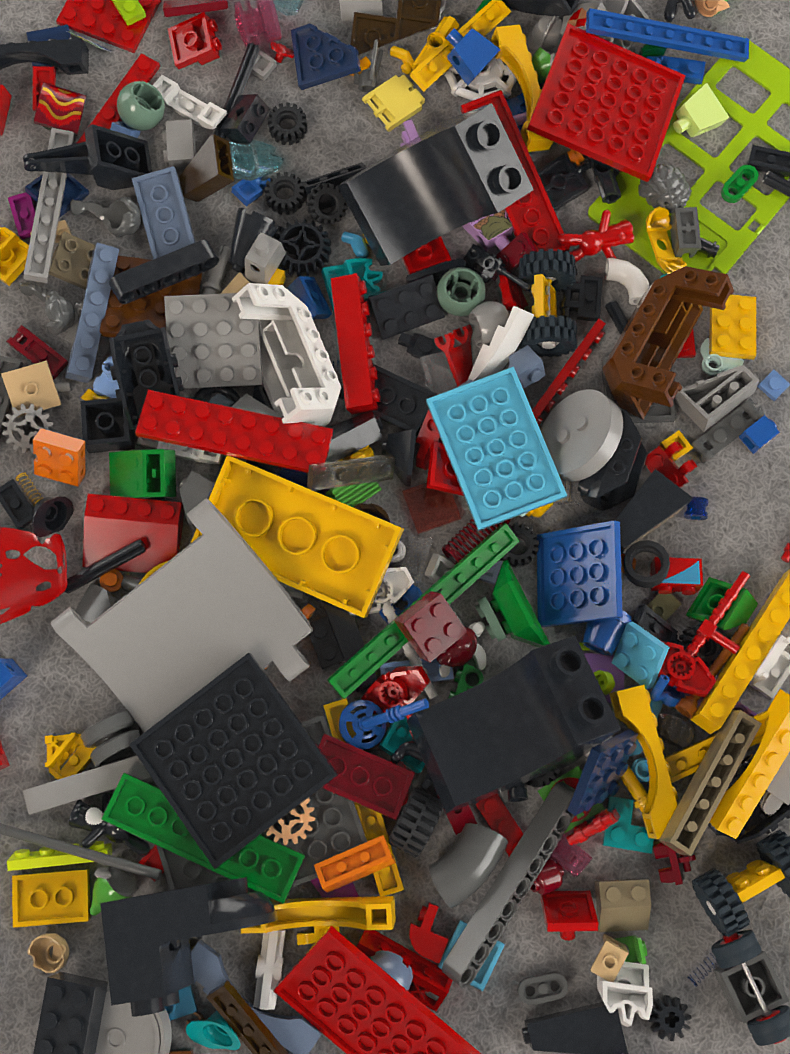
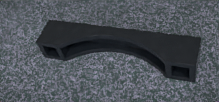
(67, 55)

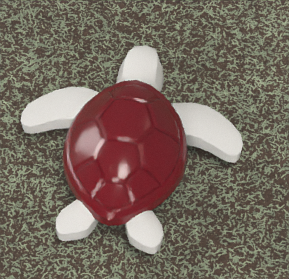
(464, 650)

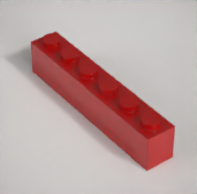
(354, 344)

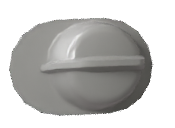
(545, 33)

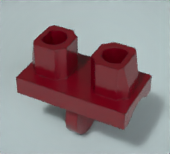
(672, 873)

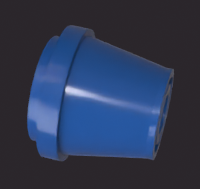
(605, 635)

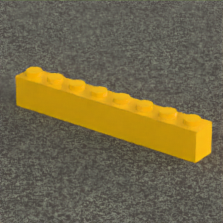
(744, 664)

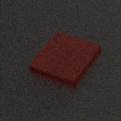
(430, 507)

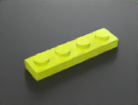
(48, 857)

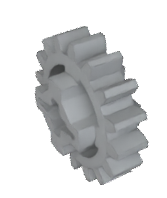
(30, 417)

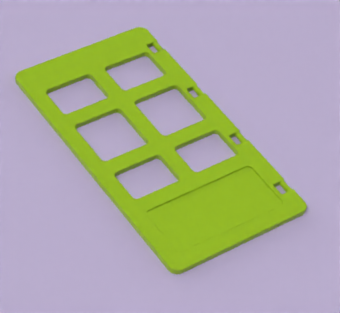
(733, 243)

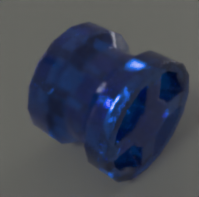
(697, 509)

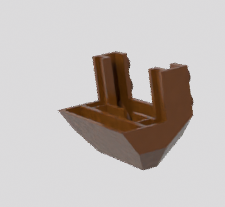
(656, 334)

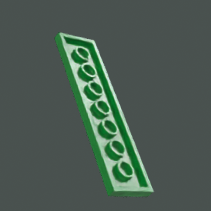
(148, 814)

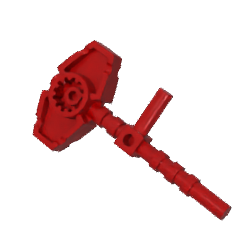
(691, 673)
(397, 687)

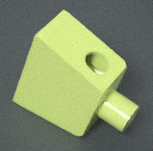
(700, 113)

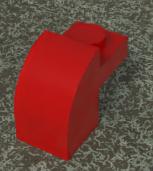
(423, 939)

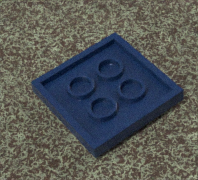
(603, 771)

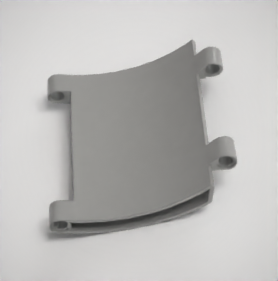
(190, 623)

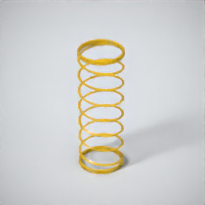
(17, 477)

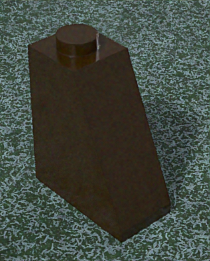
(208, 170)

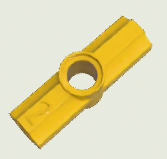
(436, 38)

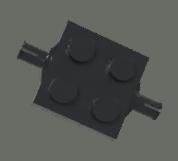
(563, 180)

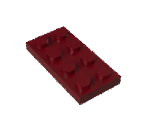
(366, 777)

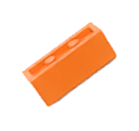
(354, 864)

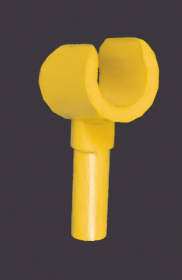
(90, 395)

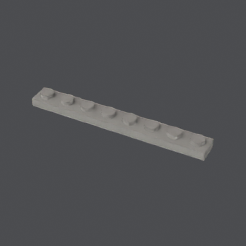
(47, 215)

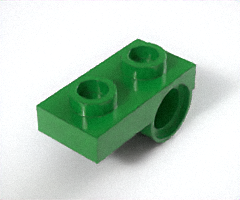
(460, 679)

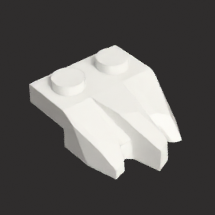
(628, 992)

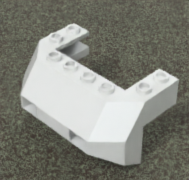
(292, 355)

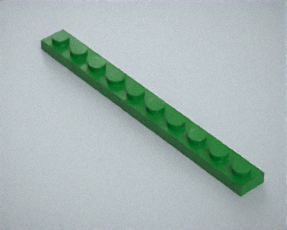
(451, 586)

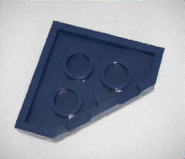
(321, 57)

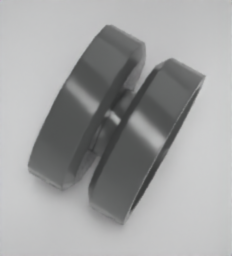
(110, 738)

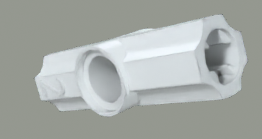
(269, 969)

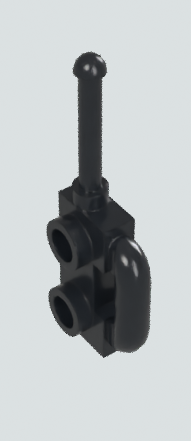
(492, 266)

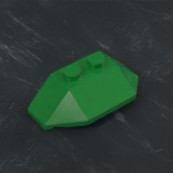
(515, 609)

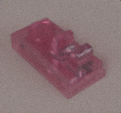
(570, 857)

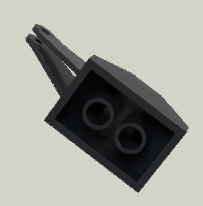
(106, 155)

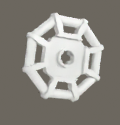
(484, 80)

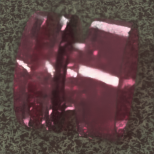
(257, 21)

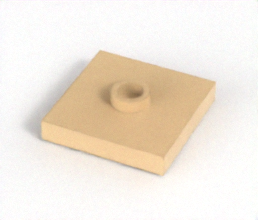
(31, 386)

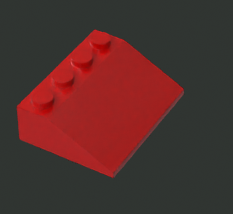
(120, 521)

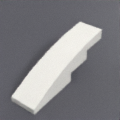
(503, 344)

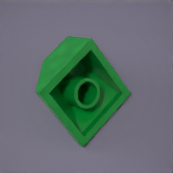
(709, 598)

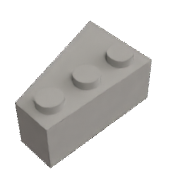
(716, 397)

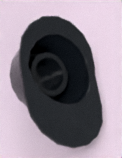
(51, 515)

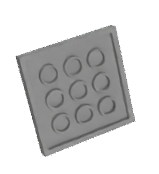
(213, 341)

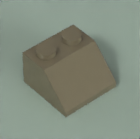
(623, 904)

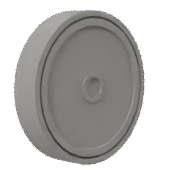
(582, 433)
(132, 1035)

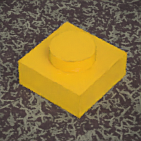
(677, 436)

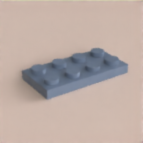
(163, 211)

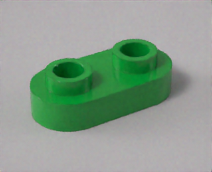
(738, 185)

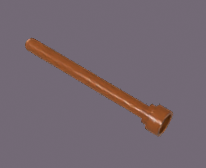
(688, 705)

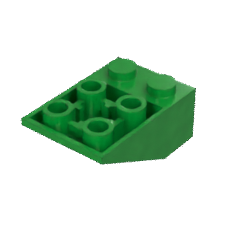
(143, 473)

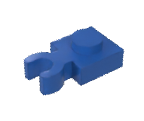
(249, 191)

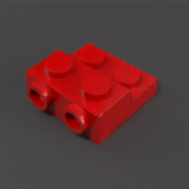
(194, 41)

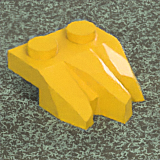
(12, 255)

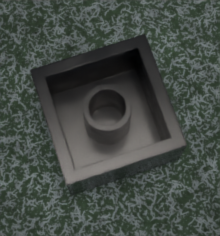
(105, 426)

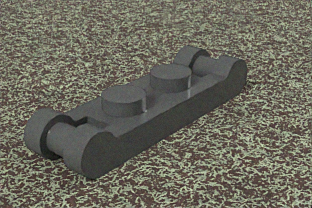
(726, 431)

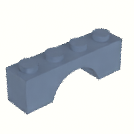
(527, 366)

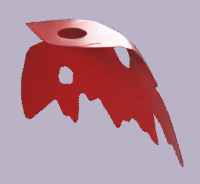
(23, 576)

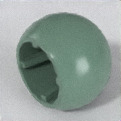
(140, 105)
(459, 278)

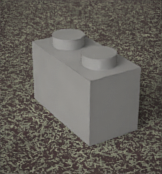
(180, 143)

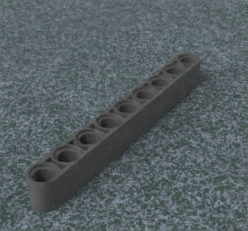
(510, 887)

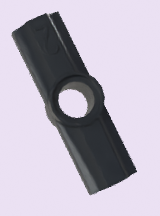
(605, 181)

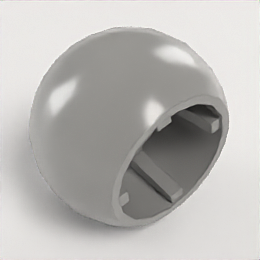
(485, 320)

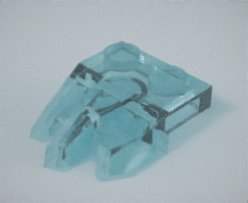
(253, 160)

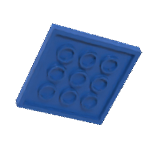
(579, 575)

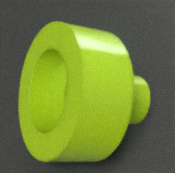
(605, 681)

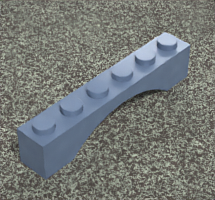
(93, 311)
(291, 1031)

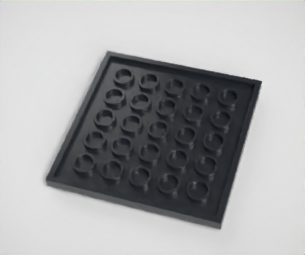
(233, 760)

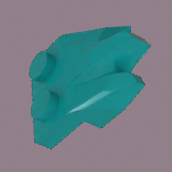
(352, 266)

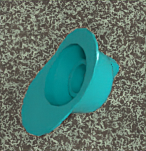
(213, 1033)

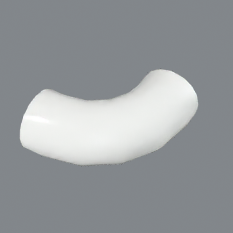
(629, 276)

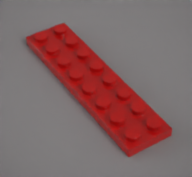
(534, 211)
(233, 432)

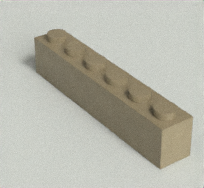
(710, 783)

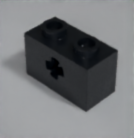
(245, 119)

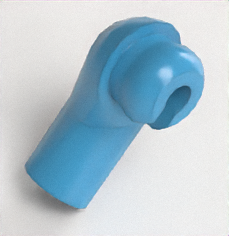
(357, 242)

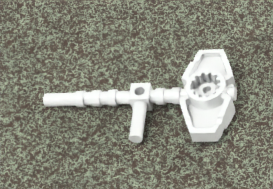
(392, 588)

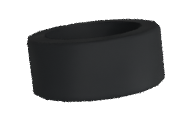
(652, 547)

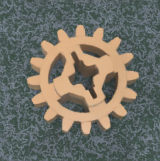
(287, 828)

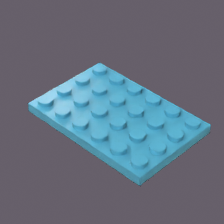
(496, 448)

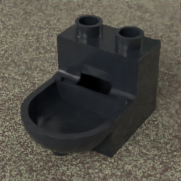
(151, 934)

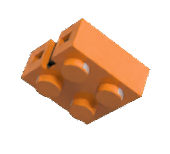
(59, 457)

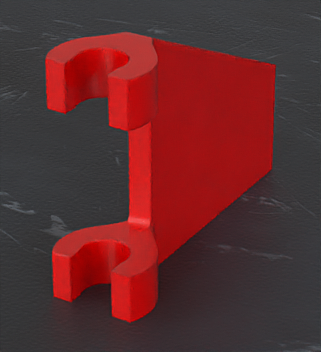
(458, 357)

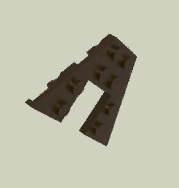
(410, 19)

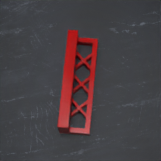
(426, 975)

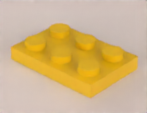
(734, 328)
(51, 898)

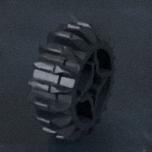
(292, 246)

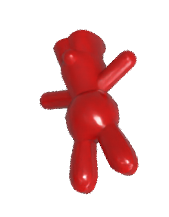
(593, 241)

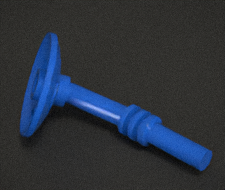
(370, 722)

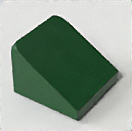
(651, 50)

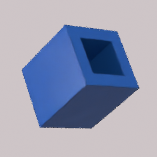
(759, 434)

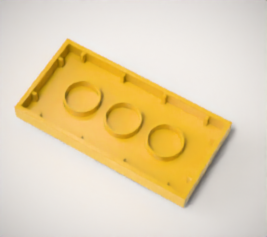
(307, 536)

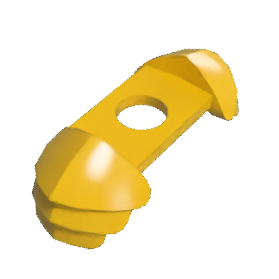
(657, 226)

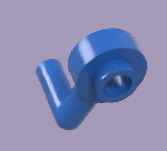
(665, 692)

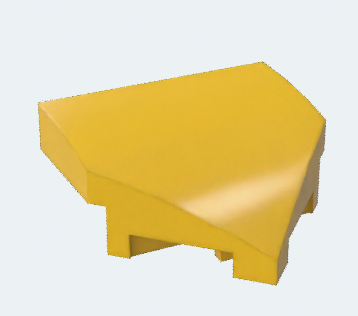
(60, 749)

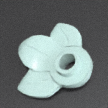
(722, 363)

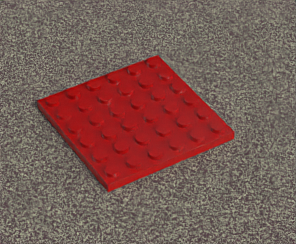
(607, 103)

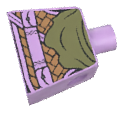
(491, 230)

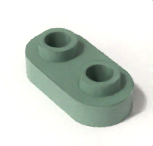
(494, 628)

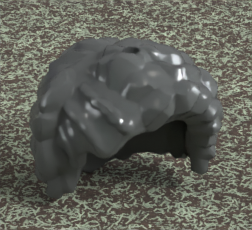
(665, 188)

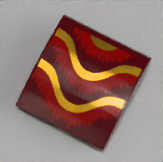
(59, 108)

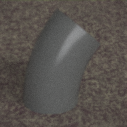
(467, 863)

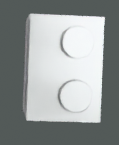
(773, 669)

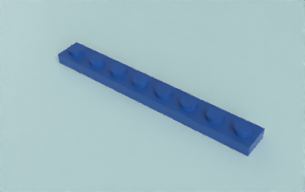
(667, 35)

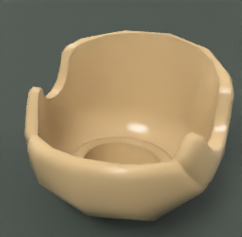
(40, 949)

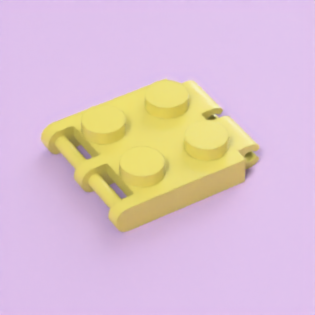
(395, 101)

